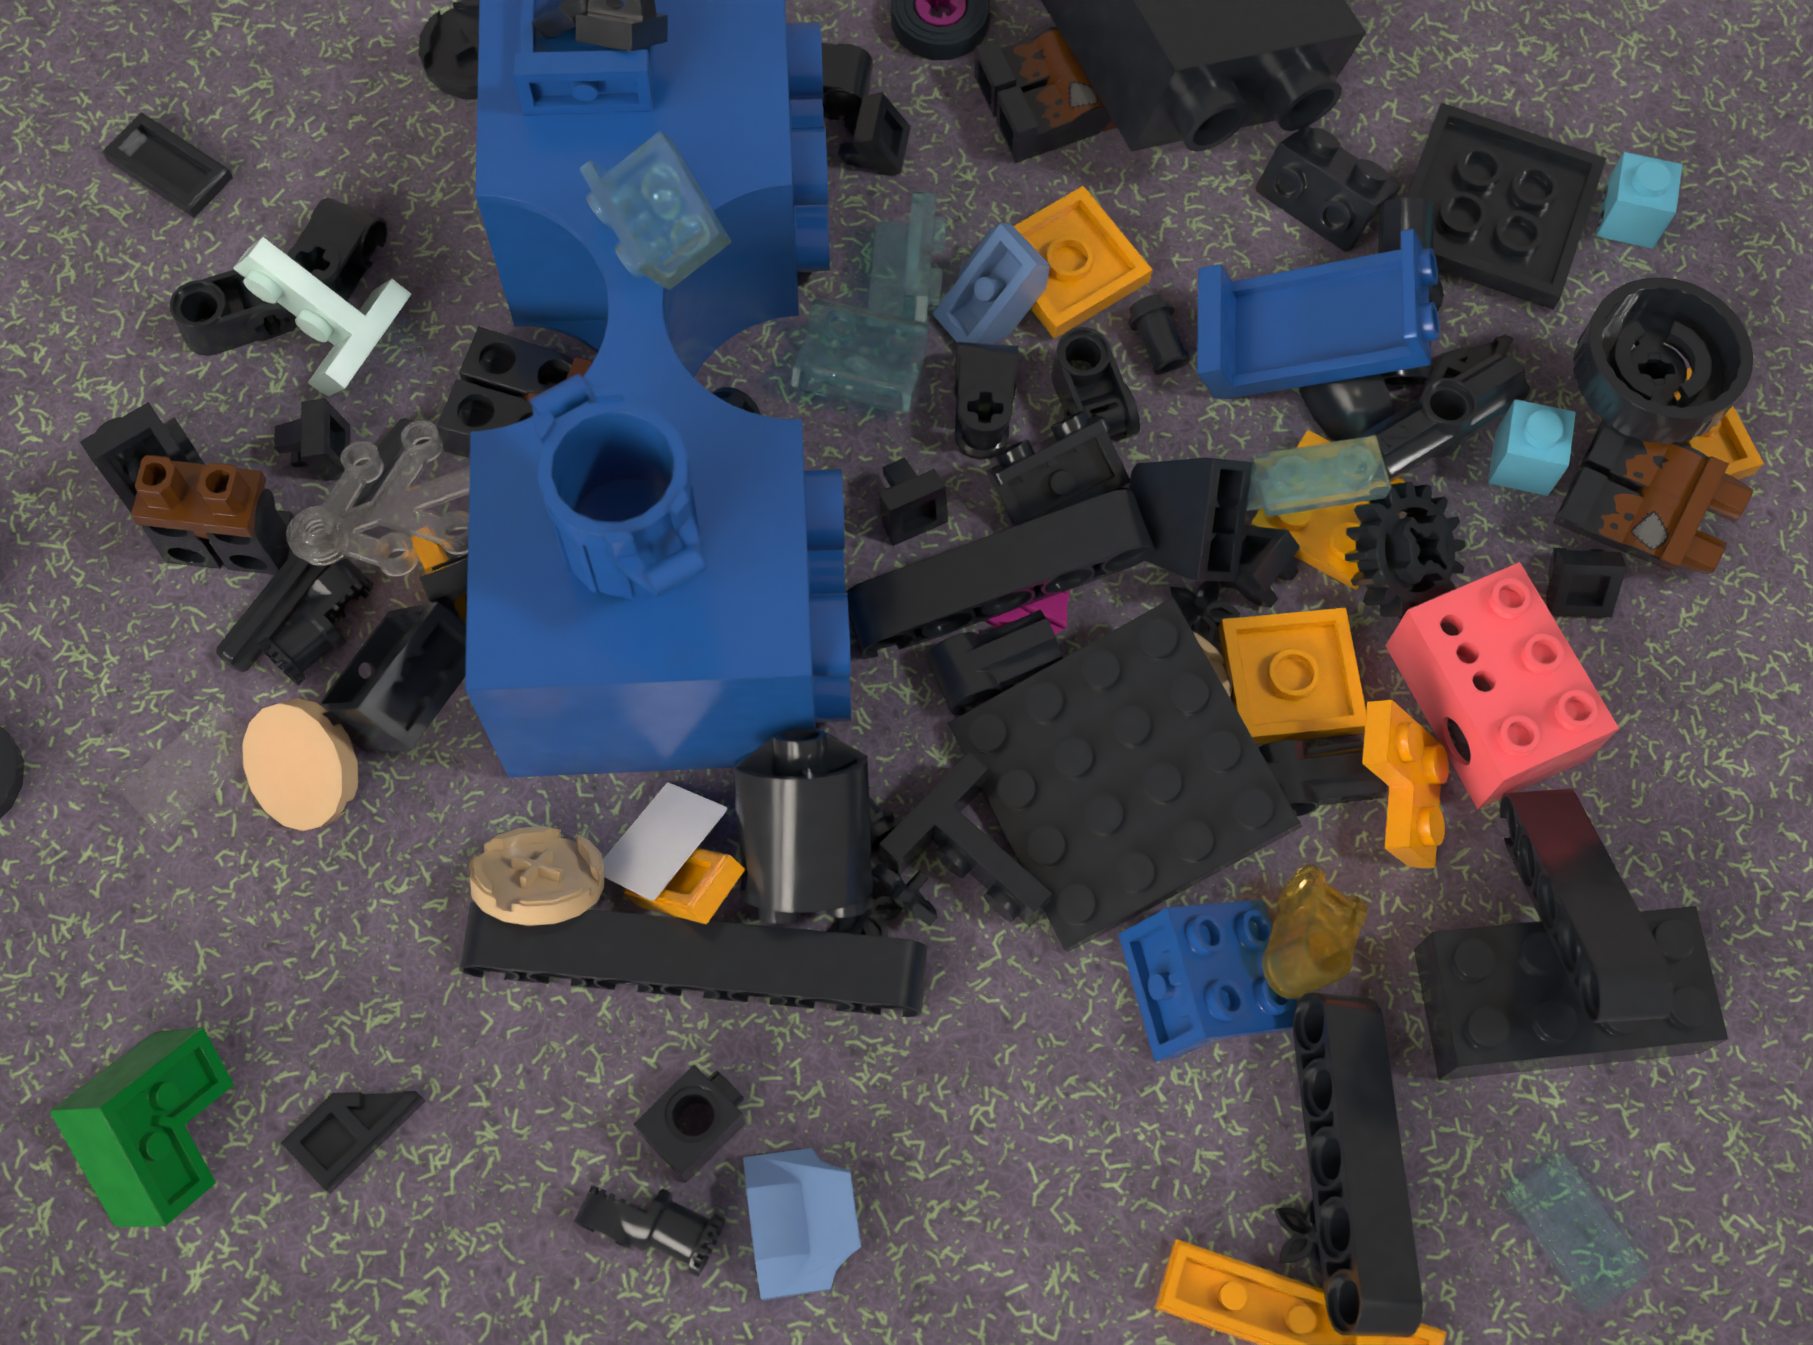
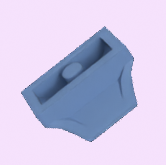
(994, 288)
(799, 1221)

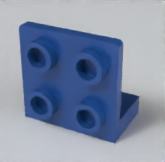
(1203, 976)

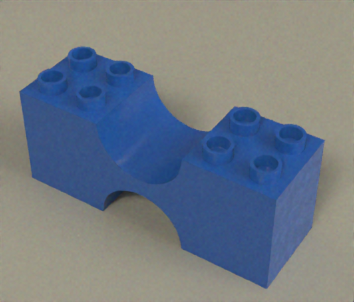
(764, 631)

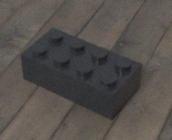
(1508, 1007)

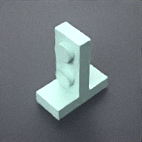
(321, 311)

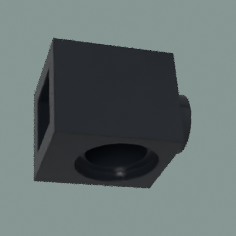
(684, 1152)

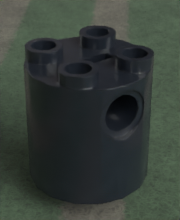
(804, 826)

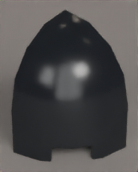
(1348, 405)

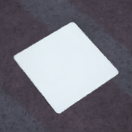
(661, 840)

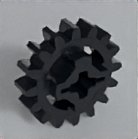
(1405, 549)

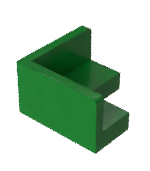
(132, 1127)

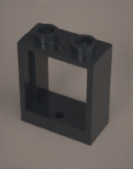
(415, 669)

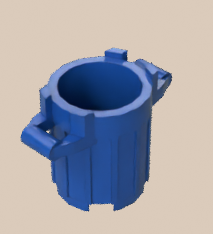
(616, 491)

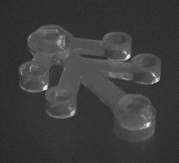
(333, 529)

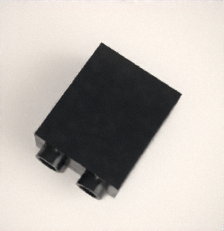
(1209, 64)

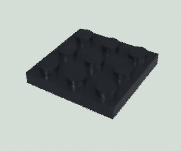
(1505, 203)

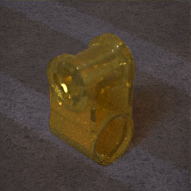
(1312, 935)

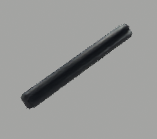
(294, 579)

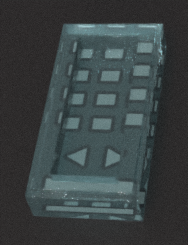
(1576, 1233)

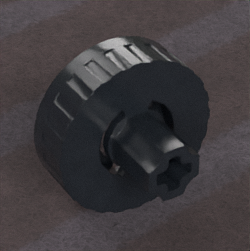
(1638, 385)

